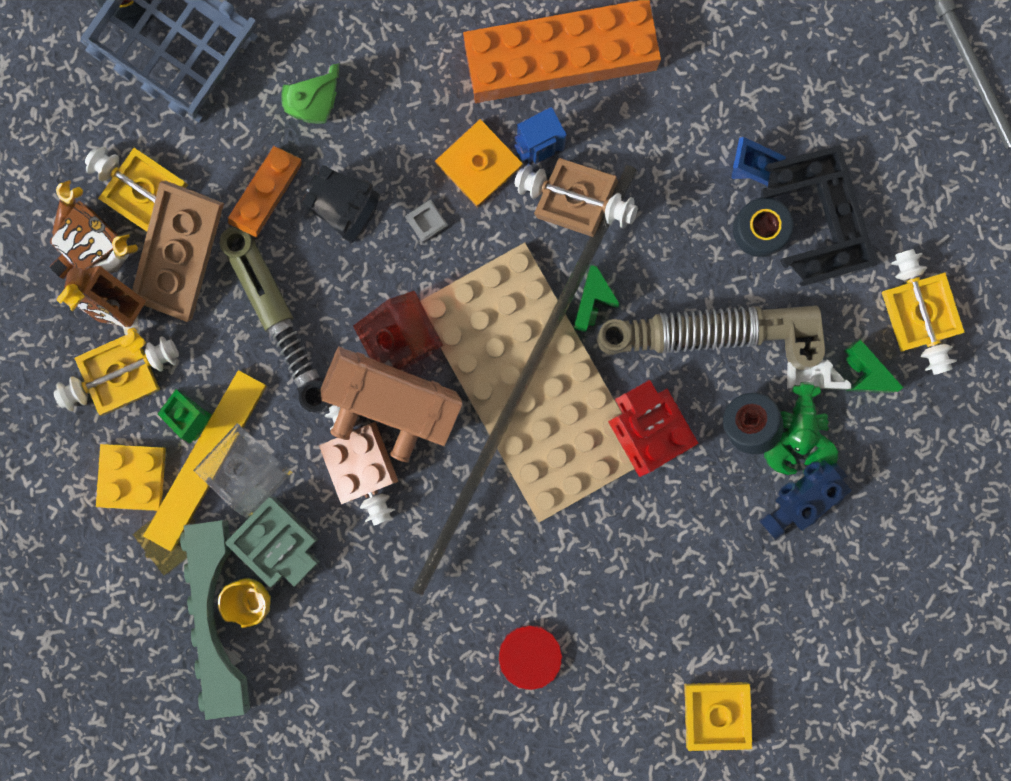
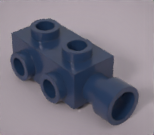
(807, 498)

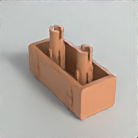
(389, 397)

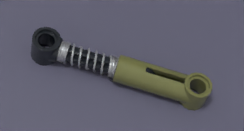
(272, 313)

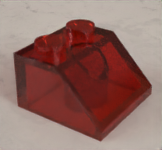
(398, 332)

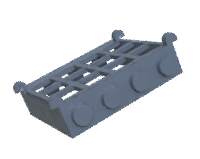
(221, 14)

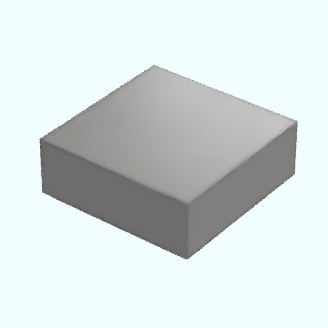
(426, 221)

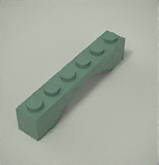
(222, 684)

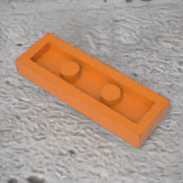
(264, 191)

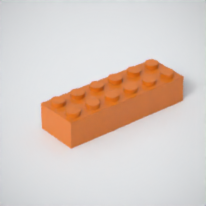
(562, 50)

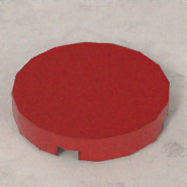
(530, 657)

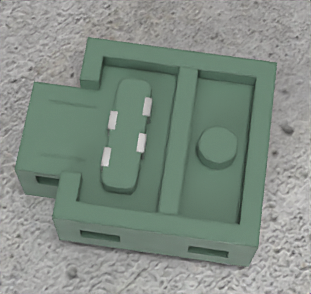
(275, 544)

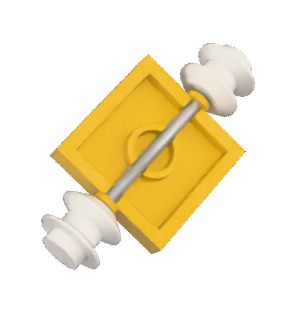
(132, 185)
(923, 312)
(115, 375)

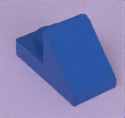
(752, 159)

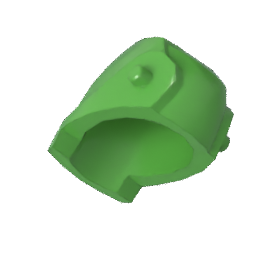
(311, 98)

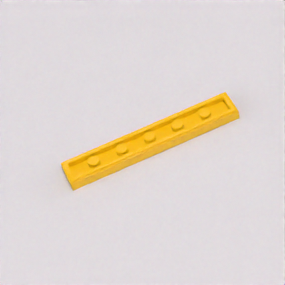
(188, 487)

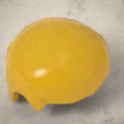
(234, 602)

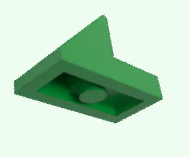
(595, 291)
(876, 376)
(184, 416)

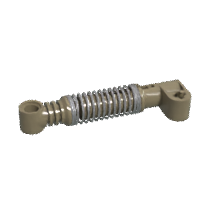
(723, 328)

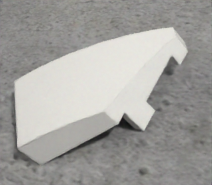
(820, 375)

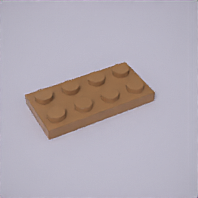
(177, 250)

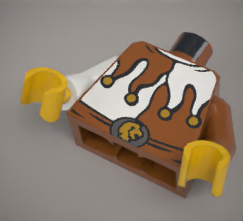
(84, 237)
(105, 301)

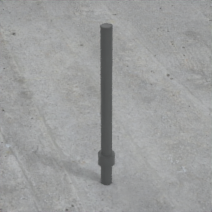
(947, 9)

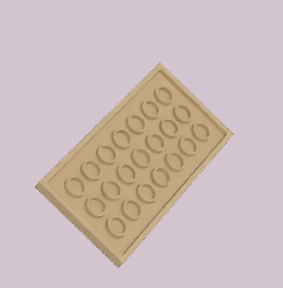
(561, 431)

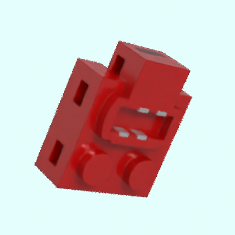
(651, 428)

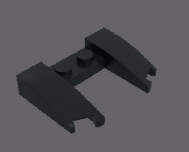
(830, 175)

